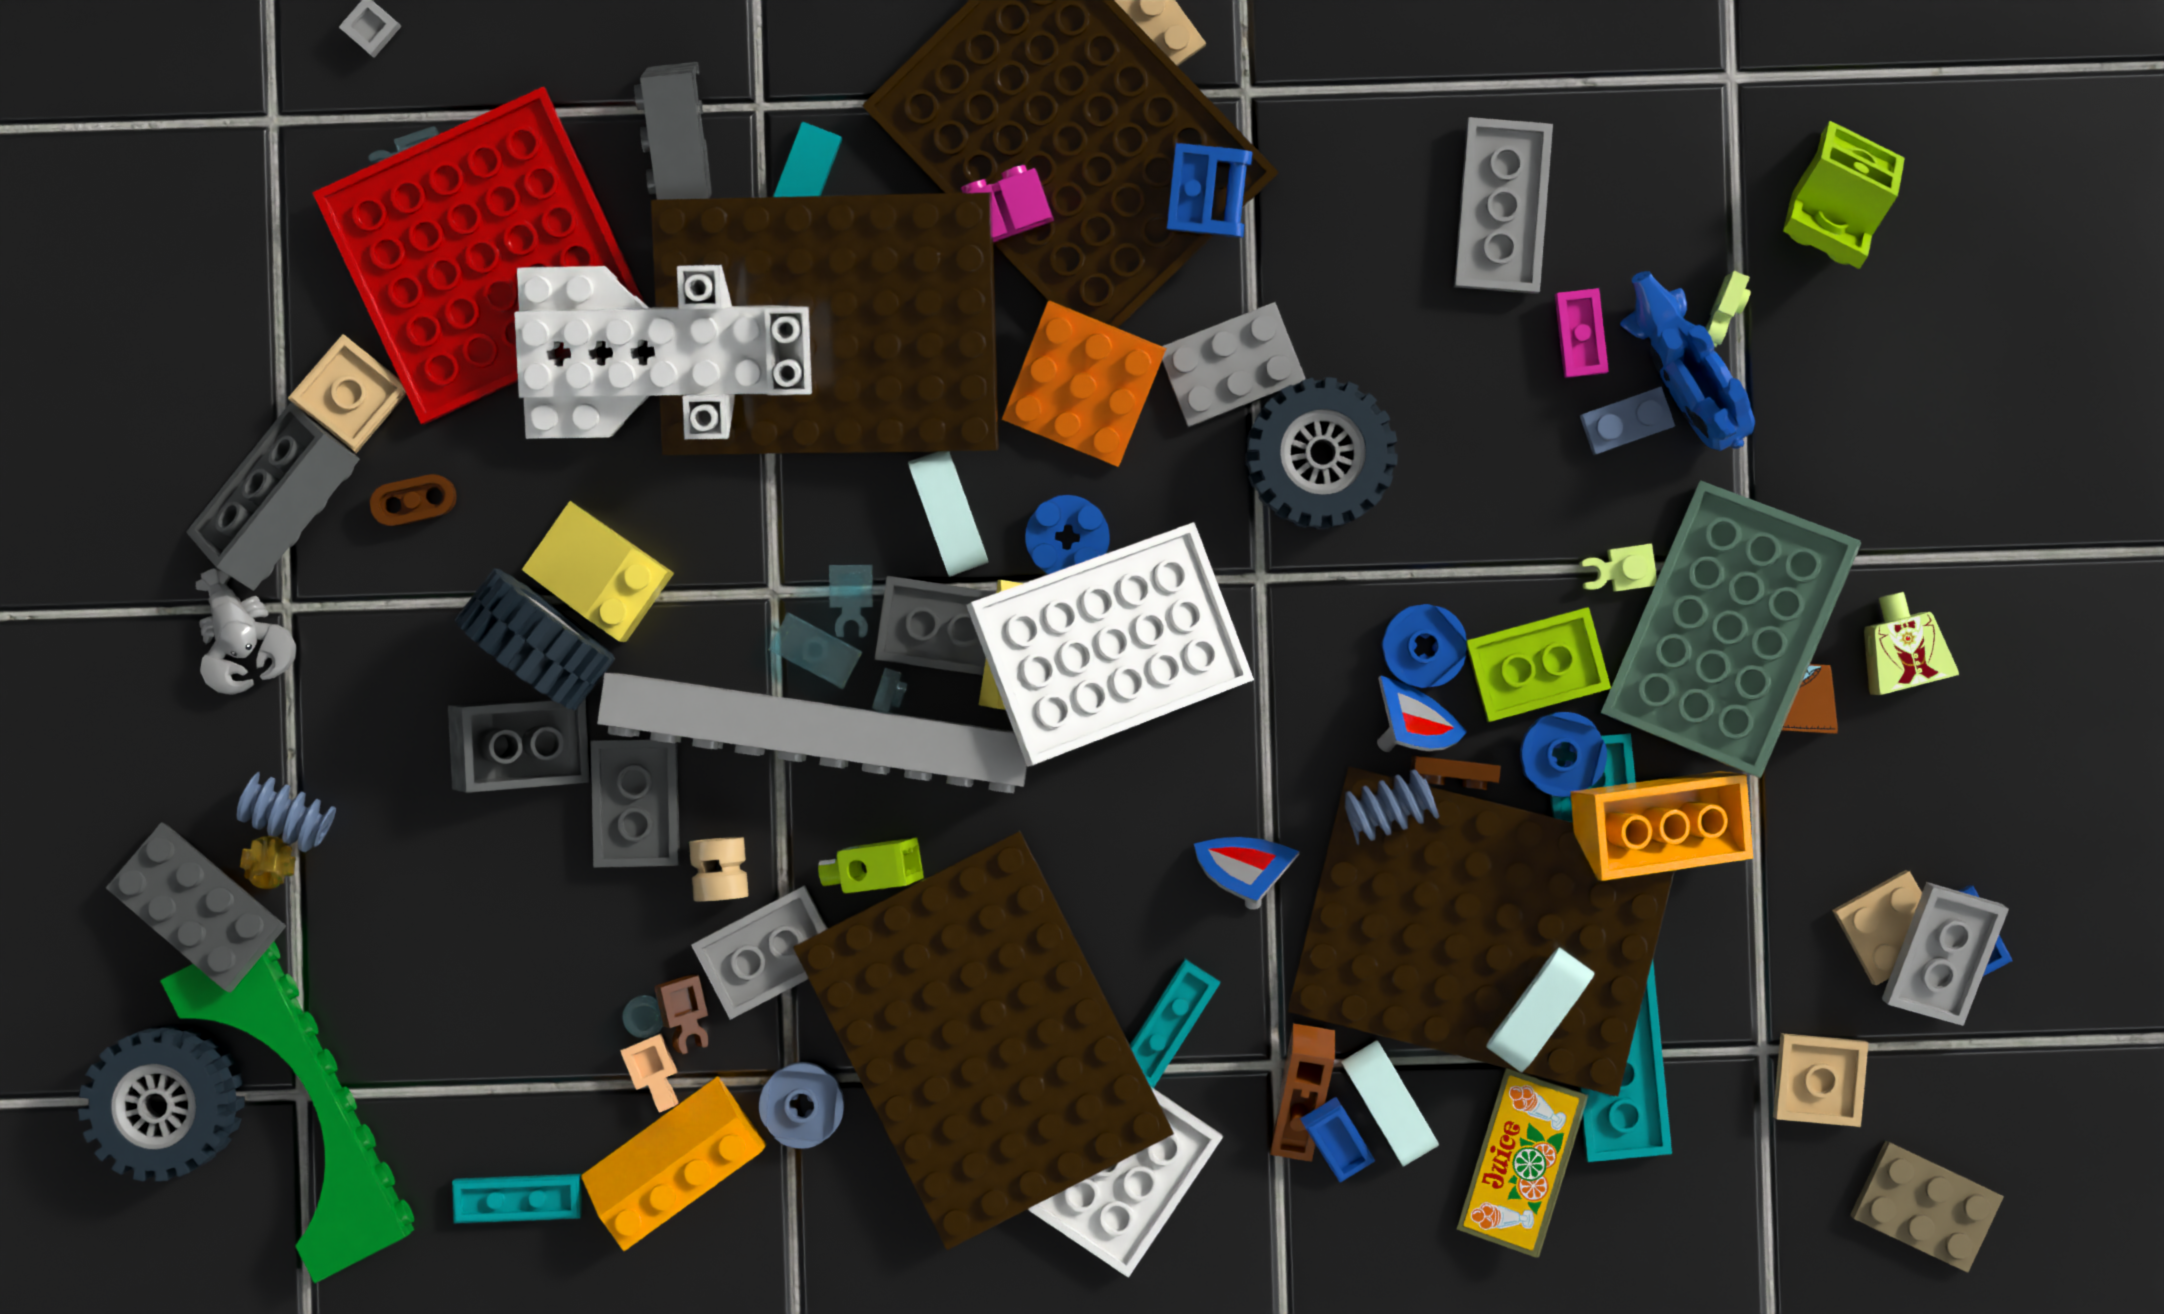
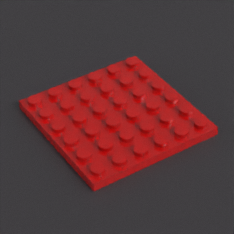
(442, 240)

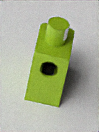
(887, 866)

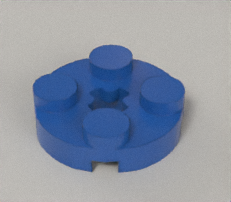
(1052, 518)
(1448, 647)
(1583, 740)

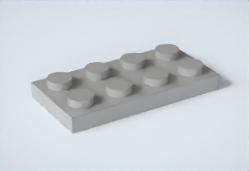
(1503, 205)

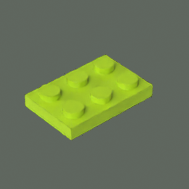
(1538, 664)

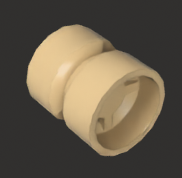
(718, 884)

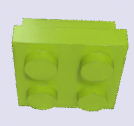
(1844, 195)

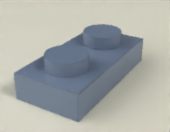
(1627, 420)

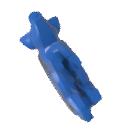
(1689, 365)

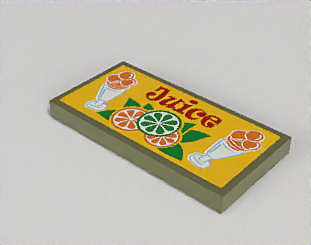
(1522, 1162)

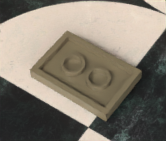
(1926, 1206)

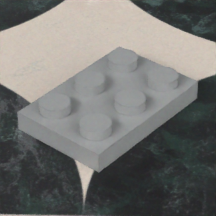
(1231, 364)
(756, 953)
(1944, 954)

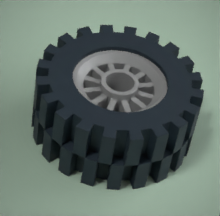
(1271, 458)
(534, 639)
(207, 1088)

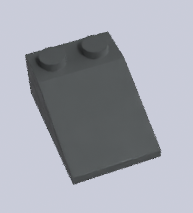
(517, 745)

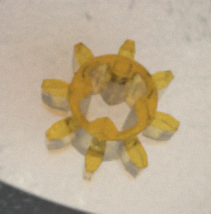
(267, 862)

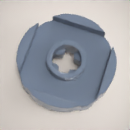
(783, 1120)

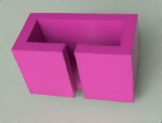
(1016, 202)

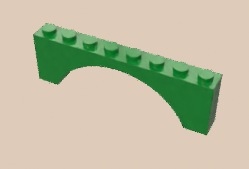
(357, 1200)

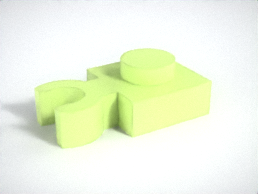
(1730, 299)
(1627, 568)

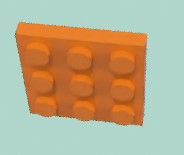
(1083, 383)

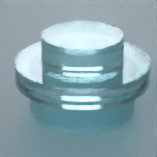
(643, 1017)

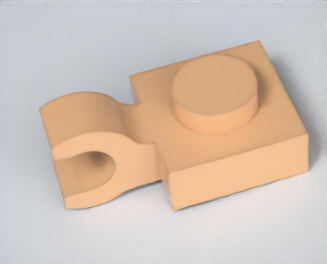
(650, 1065)

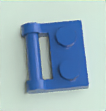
(1194, 190)

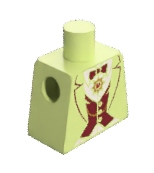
(1905, 649)

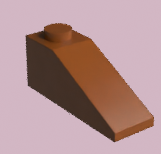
(1303, 1089)

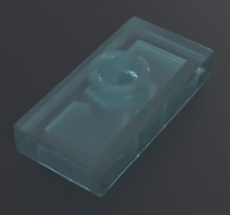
(815, 650)

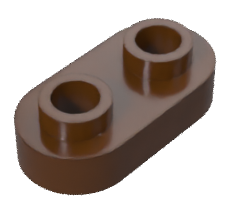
(414, 500)

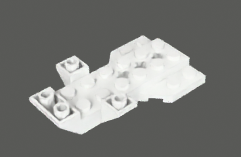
(699, 348)

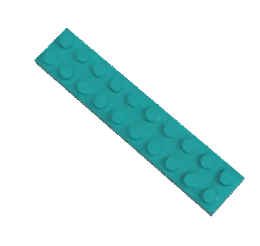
(1638, 1118)

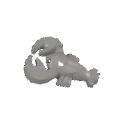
(237, 635)

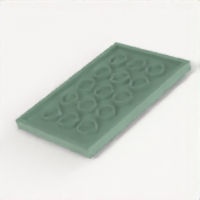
(1731, 628)

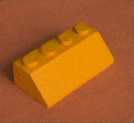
(1663, 824)
(672, 1163)

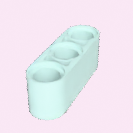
(948, 512)
(1540, 1009)
(1390, 1103)

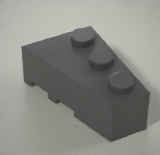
(673, 132)

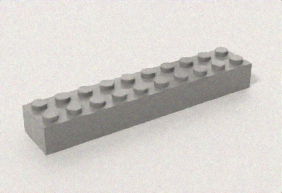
(813, 729)

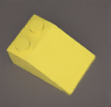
(597, 572)

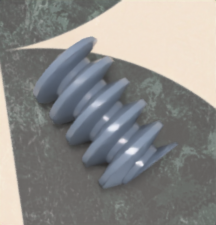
(1389, 805)
(284, 814)

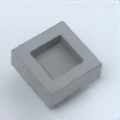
(370, 26)

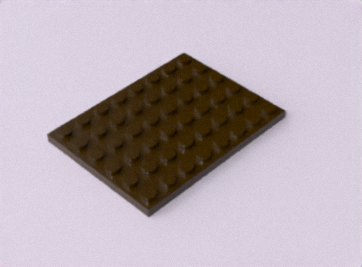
(1096, 118)
(894, 317)
(1454, 920)
(983, 1040)

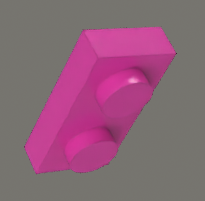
(1581, 333)

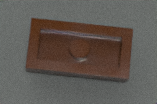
(1472, 773)

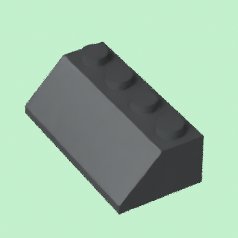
(272, 497)

